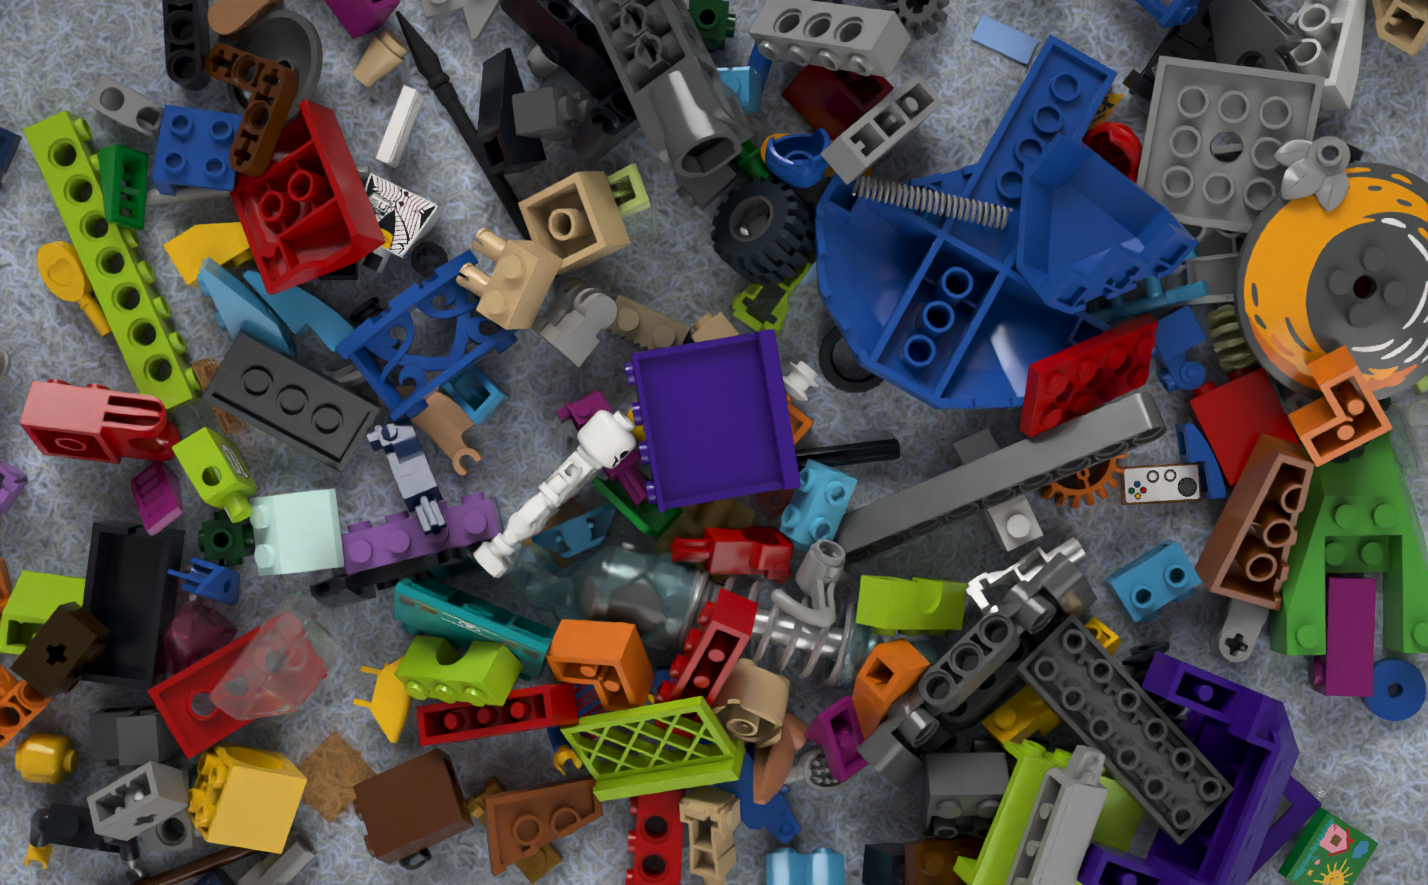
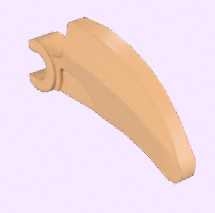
(445, 425)

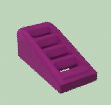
(157, 496)

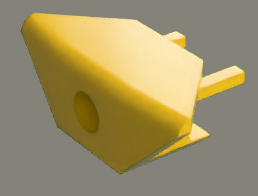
(390, 701)

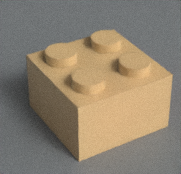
(576, 220)

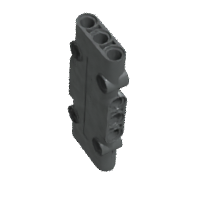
(924, 718)

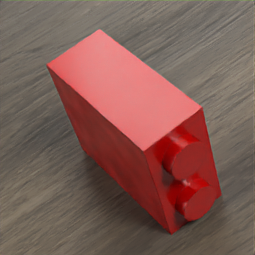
(1236, 415)

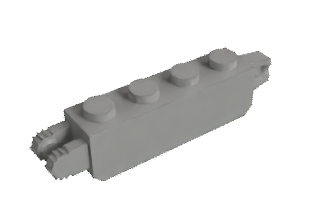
(1061, 822)

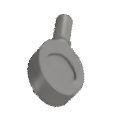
(814, 771)

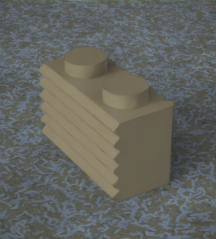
(646, 326)

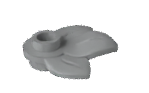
(1311, 173)

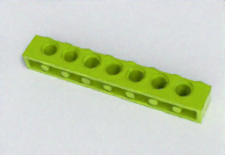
(49, 144)

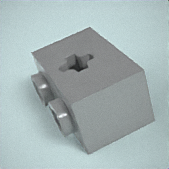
(138, 801)

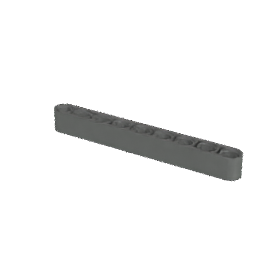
(1000, 476)

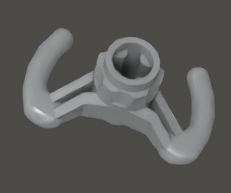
(817, 578)

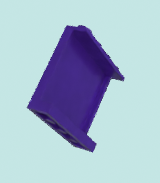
(713, 420)

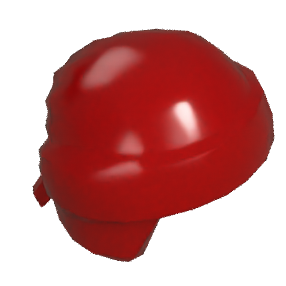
(1117, 146)

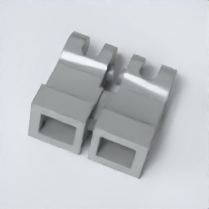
(575, 319)

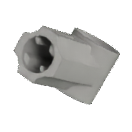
(281, 868)

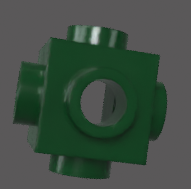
(723, 26)
(240, 542)

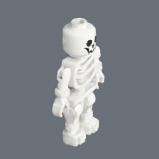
(603, 442)

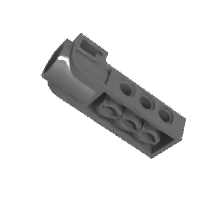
(672, 83)

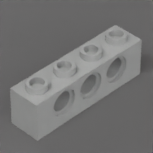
(830, 36)

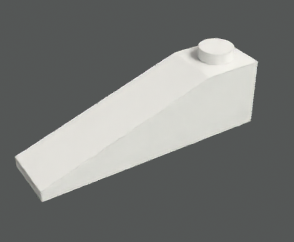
(1330, 46)

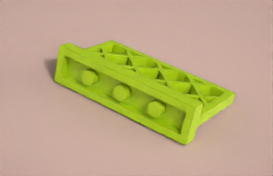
(657, 769)

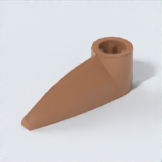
(774, 762)

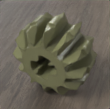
(1228, 340)

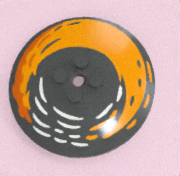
(1300, 276)

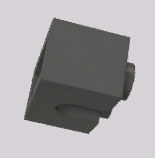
(550, 113)

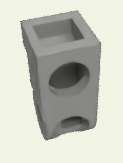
(126, 107)

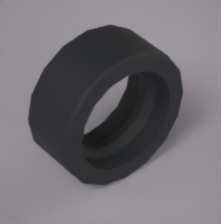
(836, 378)

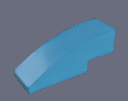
(305, 311)

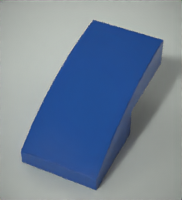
(1195, 448)

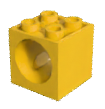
(245, 796)

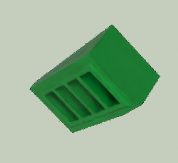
(135, 174)

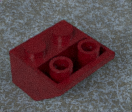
(834, 97)

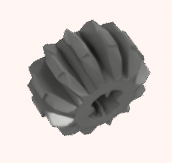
(926, 19)

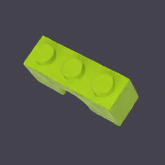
(911, 605)
(439, 672)

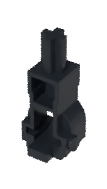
(1180, 42)

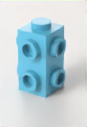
(817, 505)

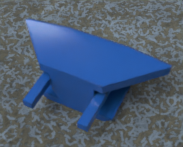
(211, 581)

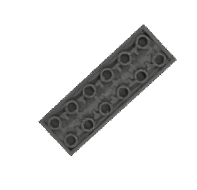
(1122, 722)

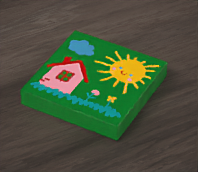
(1328, 852)

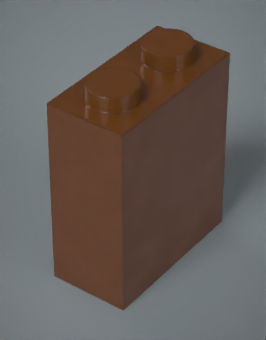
(411, 807)

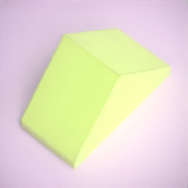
(628, 190)

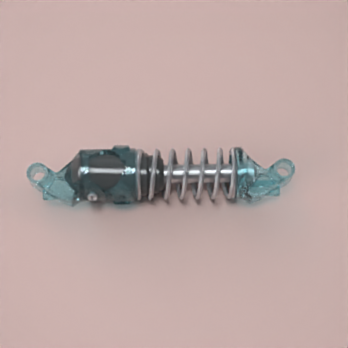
(667, 600)

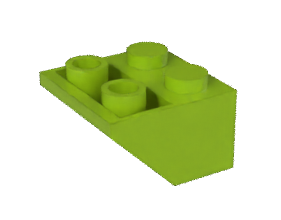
(32, 604)

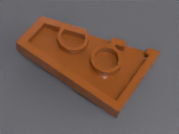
(535, 815)

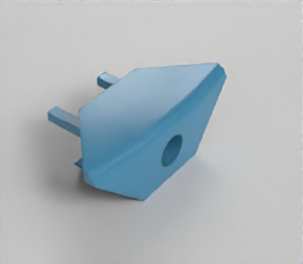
(578, 533)

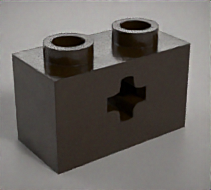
(42, 659)

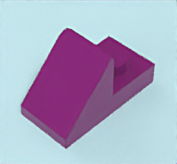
(840, 735)

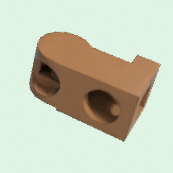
(233, 17)

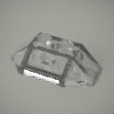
(282, 657)

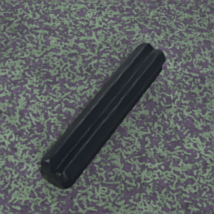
(850, 453)

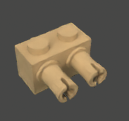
(517, 283)

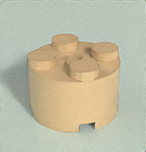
(752, 703)

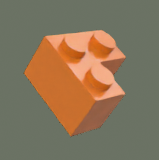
(1344, 415)
(605, 657)

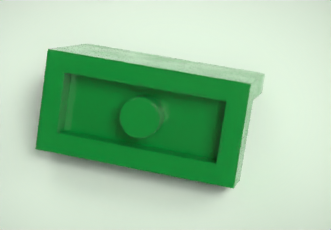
(643, 516)

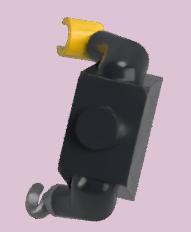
(74, 827)

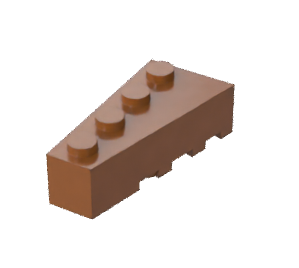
(1258, 525)

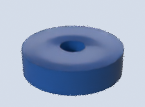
(1410, 691)

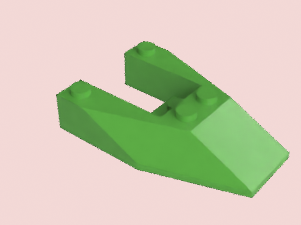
(1356, 522)

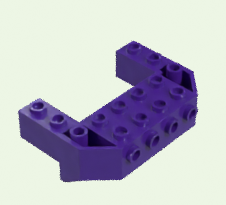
(1250, 746)

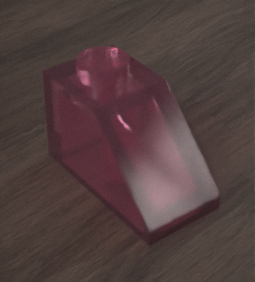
(194, 635)

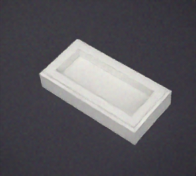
(400, 127)

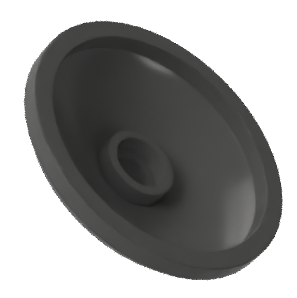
(287, 40)

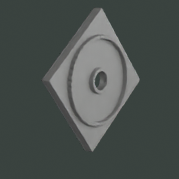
(1197, 103)

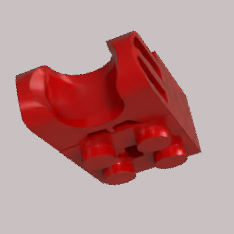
(97, 423)

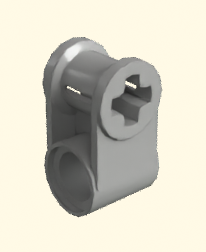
(1239, 622)

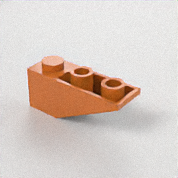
(885, 676)

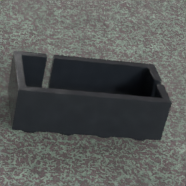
(133, 598)

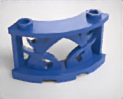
(375, 337)

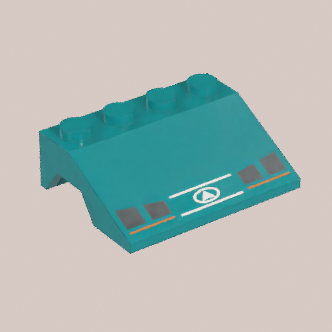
(461, 618)

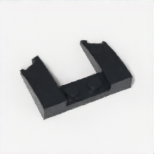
(359, 586)

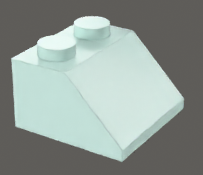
(296, 532)

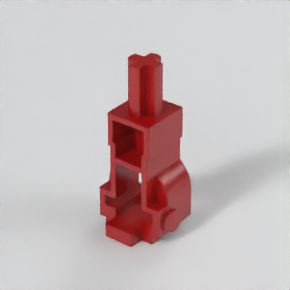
(738, 551)

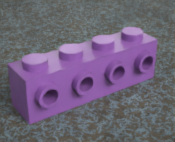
(404, 537)

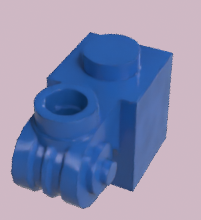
(1174, 336)

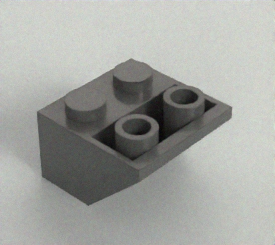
(962, 793)

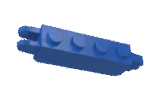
(775, 814)

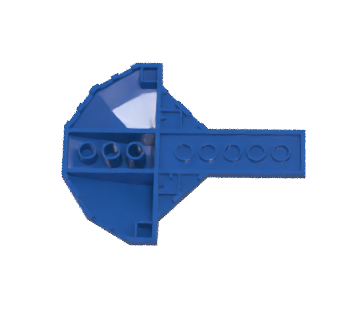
(938, 296)

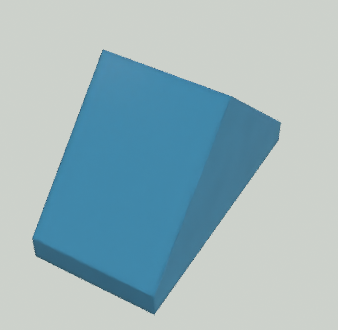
(477, 394)

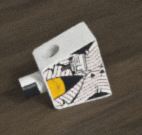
(402, 219)

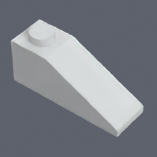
(1012, 520)

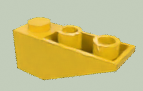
(219, 241)

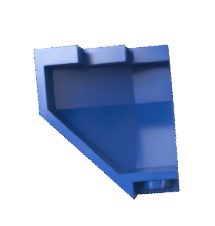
(1090, 228)

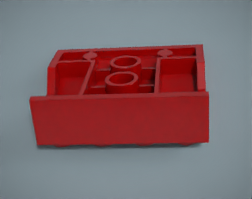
(308, 204)

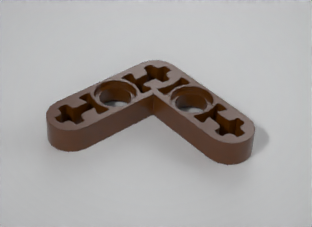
(263, 89)

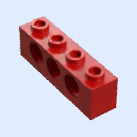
(522, 712)
(665, 843)

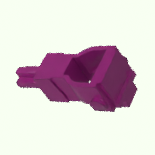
(627, 470)

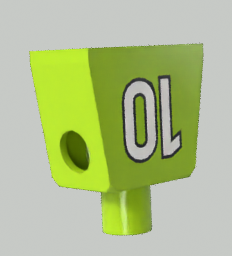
(217, 472)

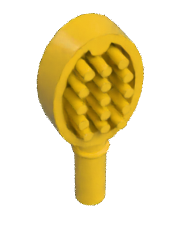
(68, 280)

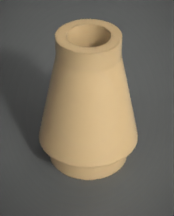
(380, 57)

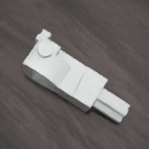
(1023, 570)

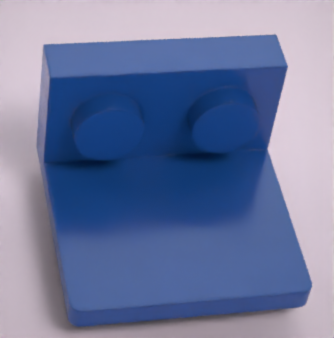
(195, 150)

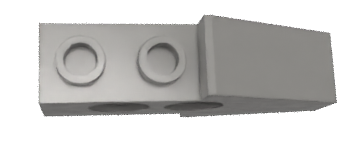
(881, 129)

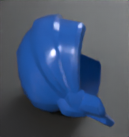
(798, 158)

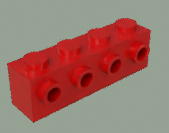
(709, 653)

